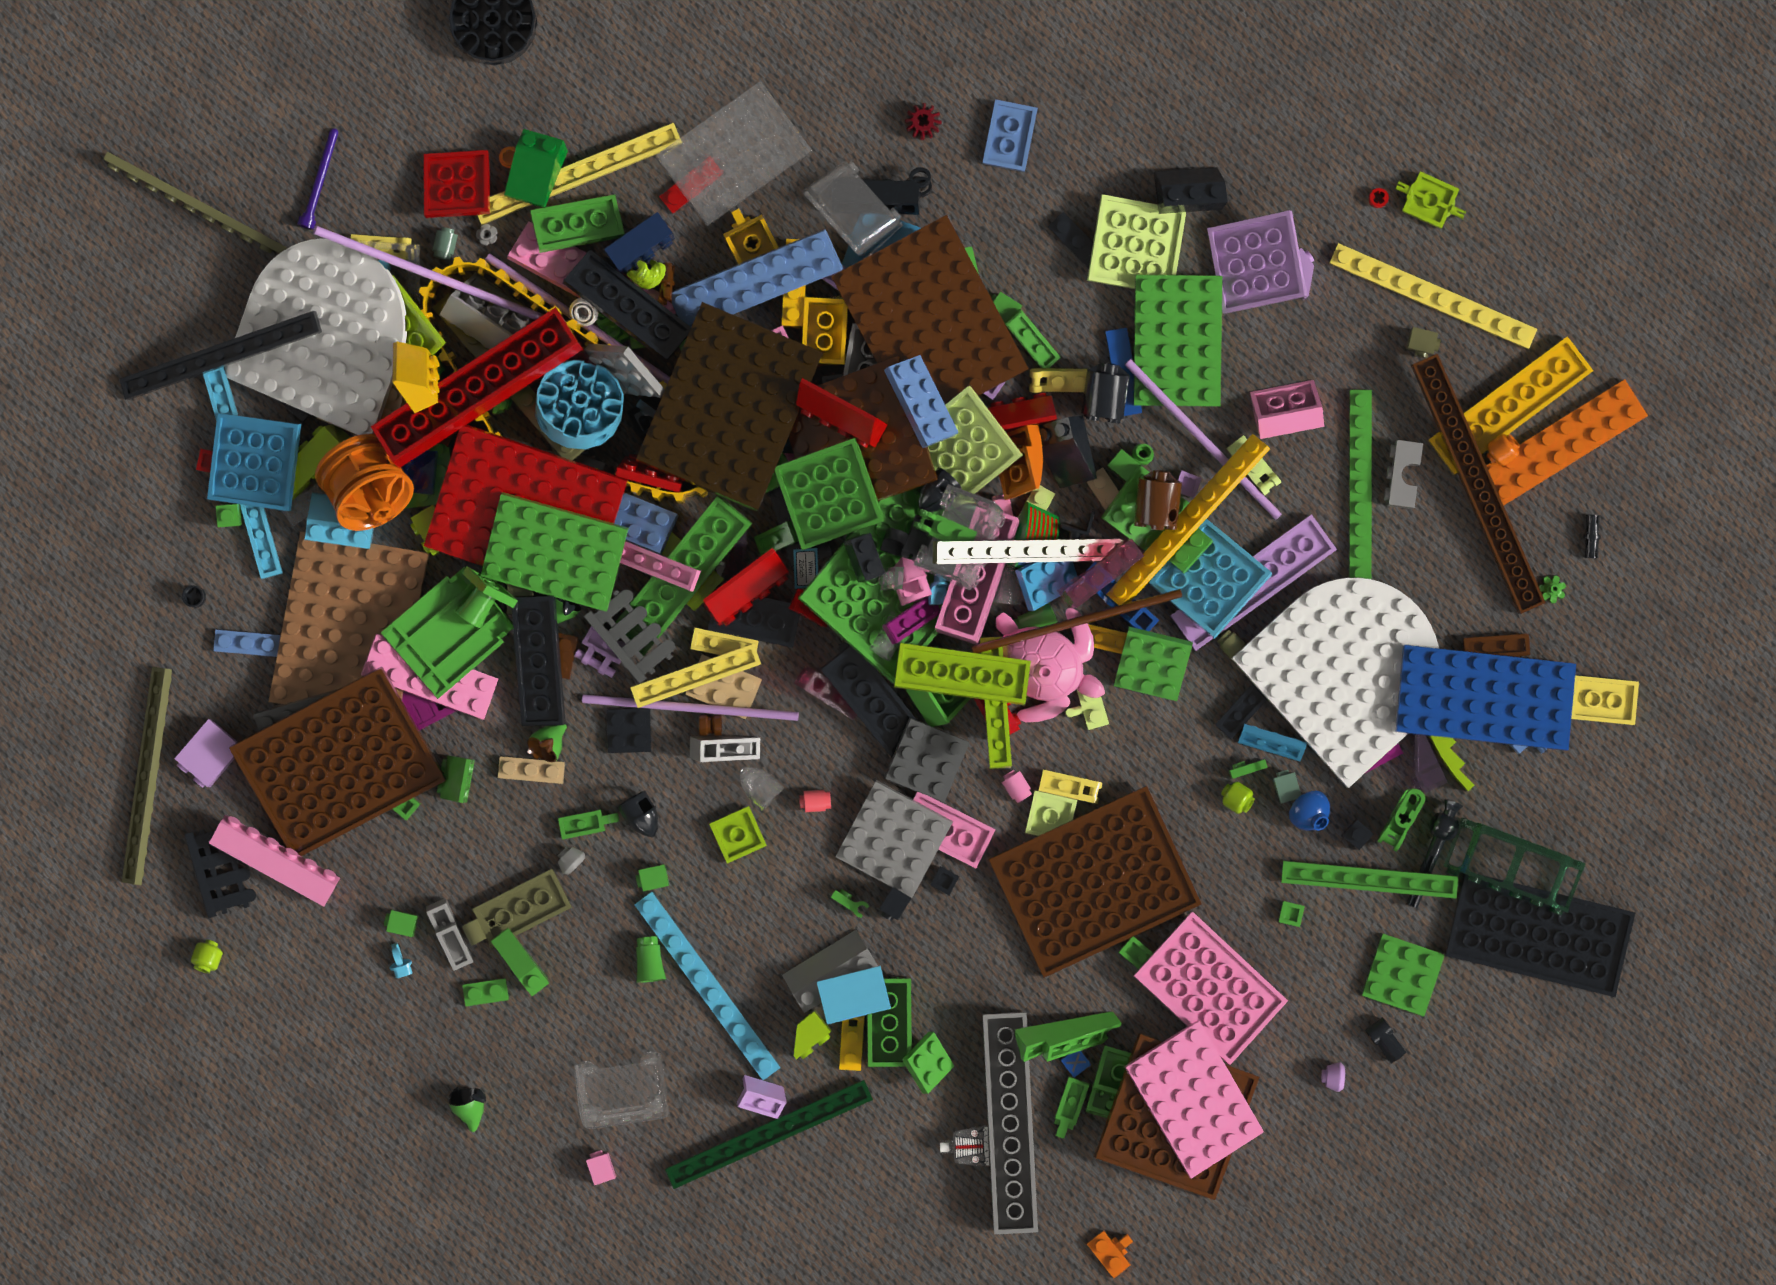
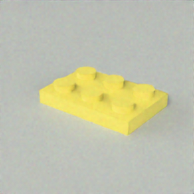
(1605, 700)

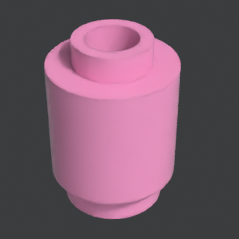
(1016, 786)

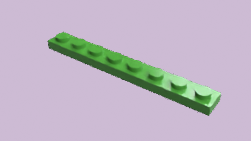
(1370, 879)

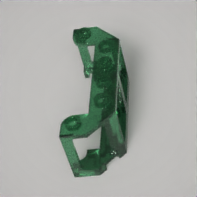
(1521, 847)

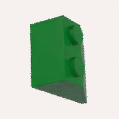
(535, 167)

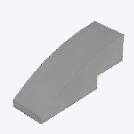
(449, 934)

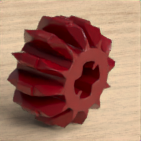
(931, 120)

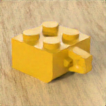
(747, 230)

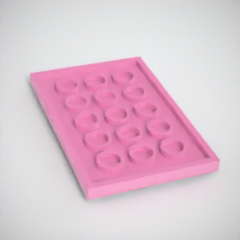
(1210, 983)
(1194, 1099)

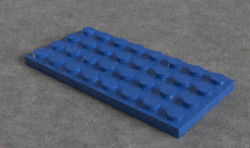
(1485, 697)

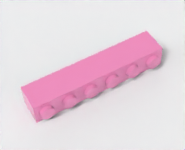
(274, 860)

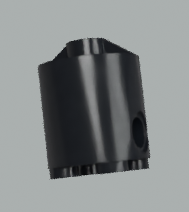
(1105, 392)

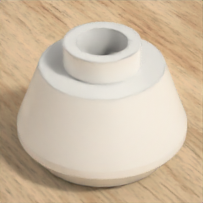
(583, 312)

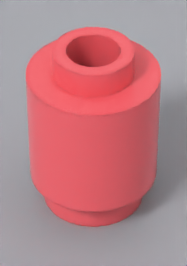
(815, 800)

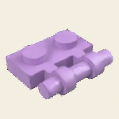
(596, 643)

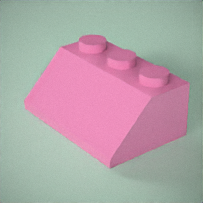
(1287, 409)

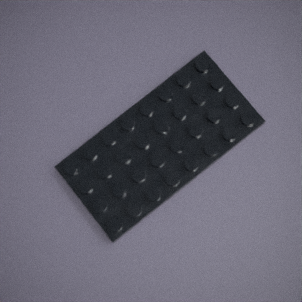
(1513, 935)

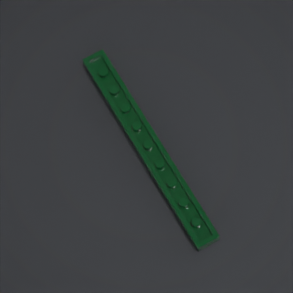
(768, 1134)

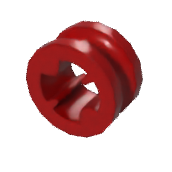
(1385, 199)

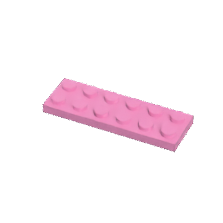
(467, 696)

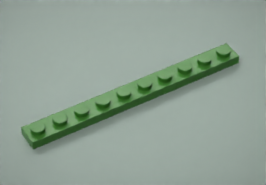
(1360, 483)

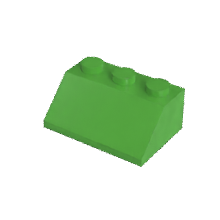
(935, 707)

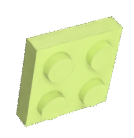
(1049, 812)

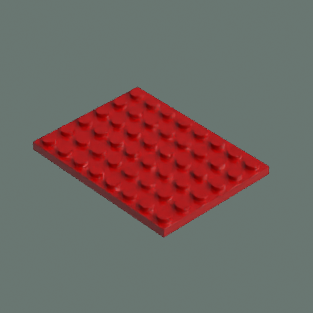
(491, 464)

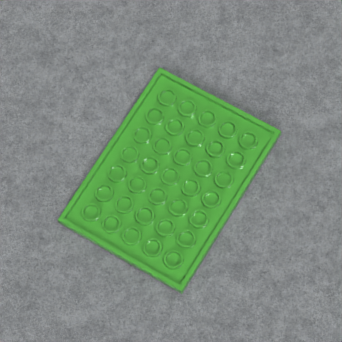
(861, 608)

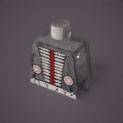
(968, 1146)

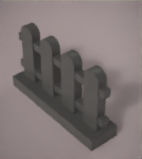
(636, 644)

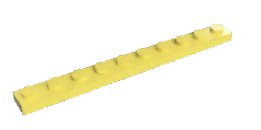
(592, 168)
(1433, 296)

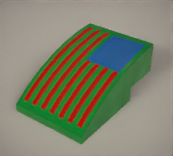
(1035, 525)

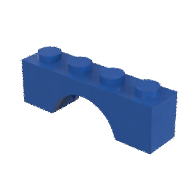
(1138, 618)

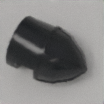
(932, 493)
(640, 814)

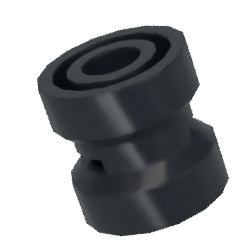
(193, 593)

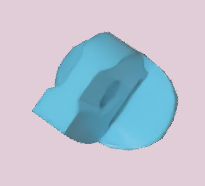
(938, 591)
(400, 967)

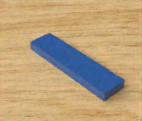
(1120, 354)

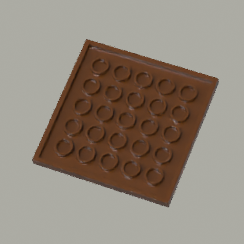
(898, 459)
(1138, 1144)

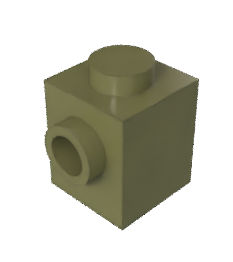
(1423, 342)

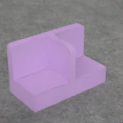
(762, 1097)

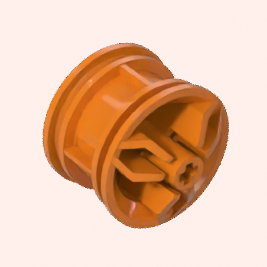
(363, 483)

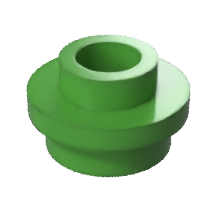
(1147, 450)

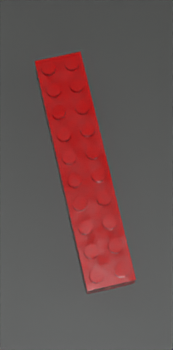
(479, 387)

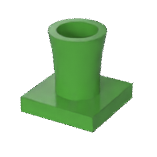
(482, 598)

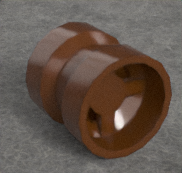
(705, 724)

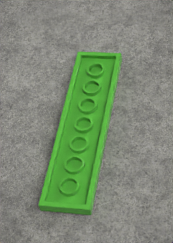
(701, 549)

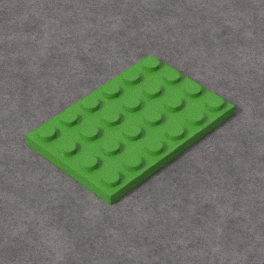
(1178, 338)
(554, 551)

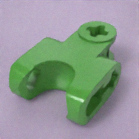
(1394, 826)

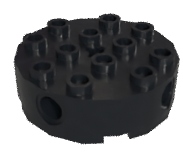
(497, 42)

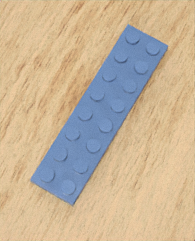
(760, 277)

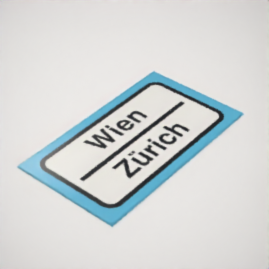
(805, 566)

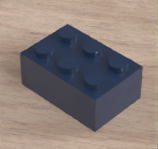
(640, 244)

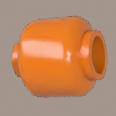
(1503, 449)

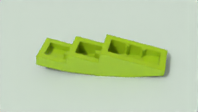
(1450, 760)

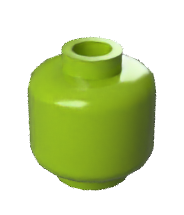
(1237, 797)
(206, 956)

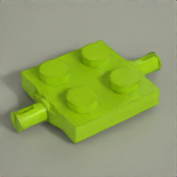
(1430, 200)

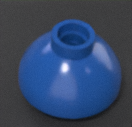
(1310, 811)

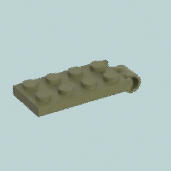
(518, 909)

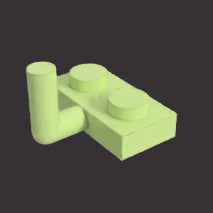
(1092, 709)

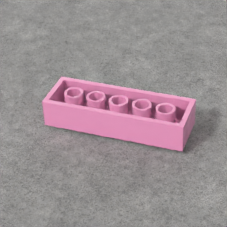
(966, 610)

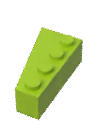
(312, 452)

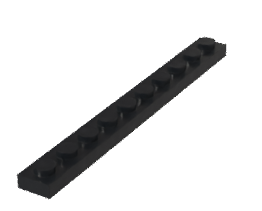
(220, 355)

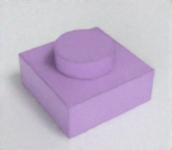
(1189, 484)

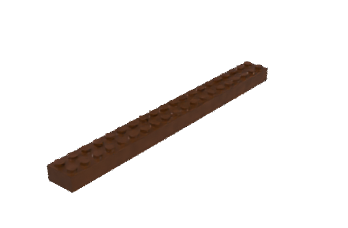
(1478, 483)

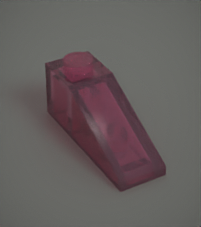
(823, 690)

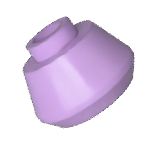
(1334, 1076)

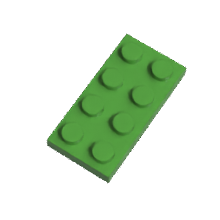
(577, 223)

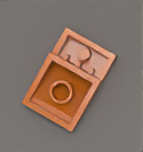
(1025, 472)

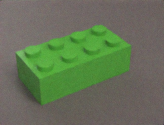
(891, 1029)

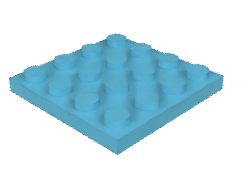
(1216, 583)

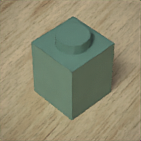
(1286, 786)

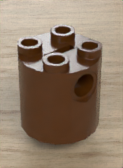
(1158, 501)

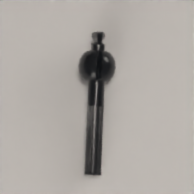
(1443, 828)

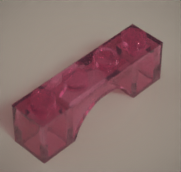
(1093, 580)

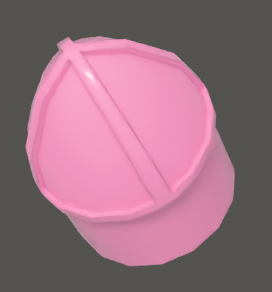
(914, 583)

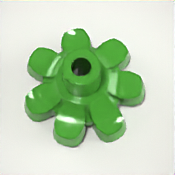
(1548, 591)

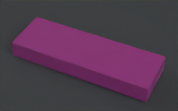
(910, 620)

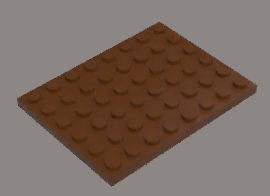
(932, 304)
(338, 762)
(1095, 881)

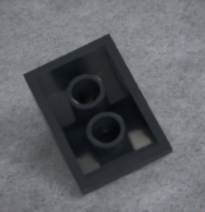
(1067, 451)

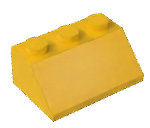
(826, 328)
(415, 375)

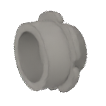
(486, 228)

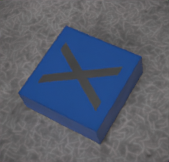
(1075, 1063)

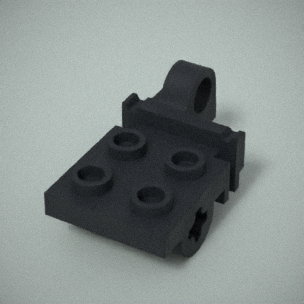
(904, 544)

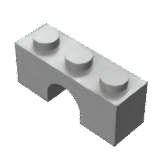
(1399, 493)

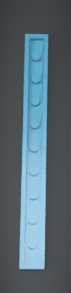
(254, 517)
(707, 986)

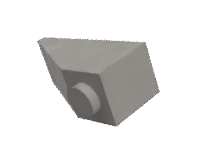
(724, 748)

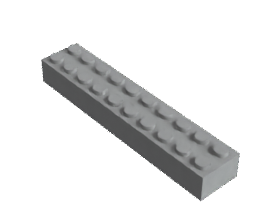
(1009, 1125)

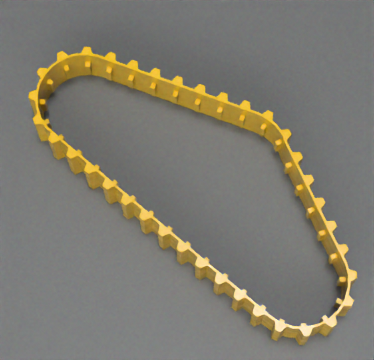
(502, 277)

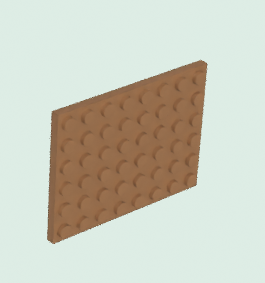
(335, 610)

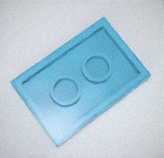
(853, 995)

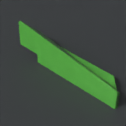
(1064, 1036)

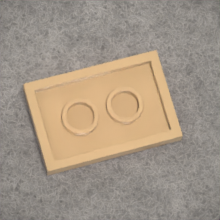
(731, 691)

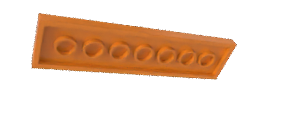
(1567, 441)

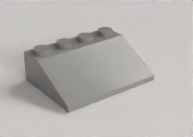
(483, 319)

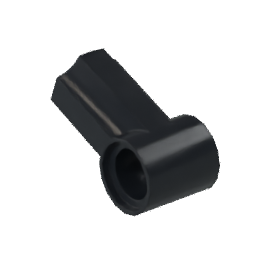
(1383, 1036)

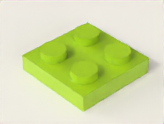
(738, 834)

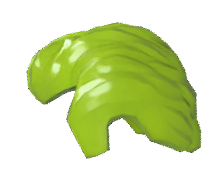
(647, 278)

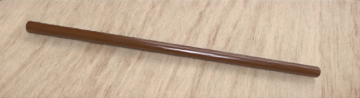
(1076, 621)

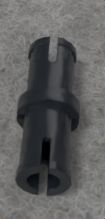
(1592, 536)

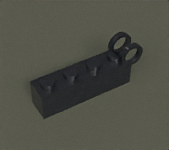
(902, 195)

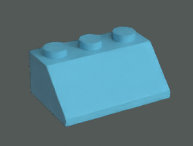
(324, 526)

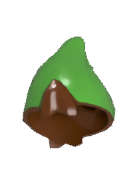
(546, 742)

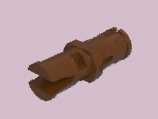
(667, 284)

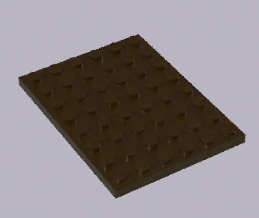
(728, 406)

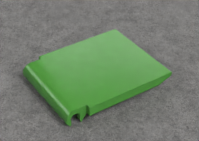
(439, 641)

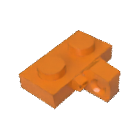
(1111, 1252)

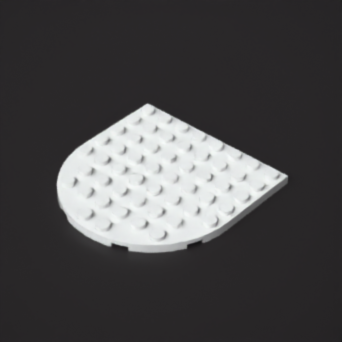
(347, 366)
(1337, 668)

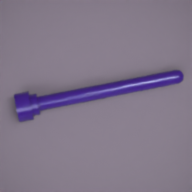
(307, 218)

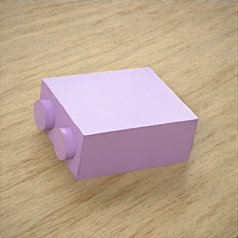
(207, 754)

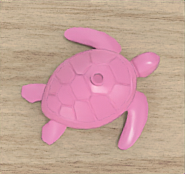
(1054, 666)

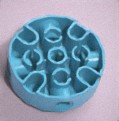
(579, 404)

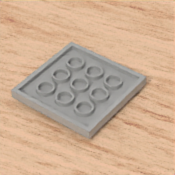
(894, 838)

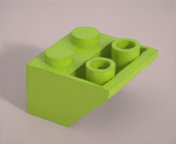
(808, 1033)

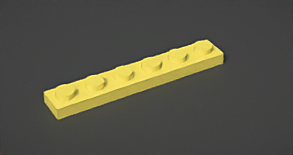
(695, 675)

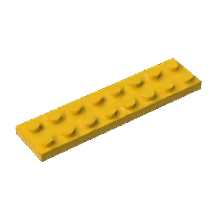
(1521, 397)

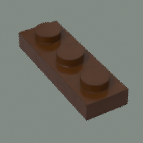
(1501, 645)

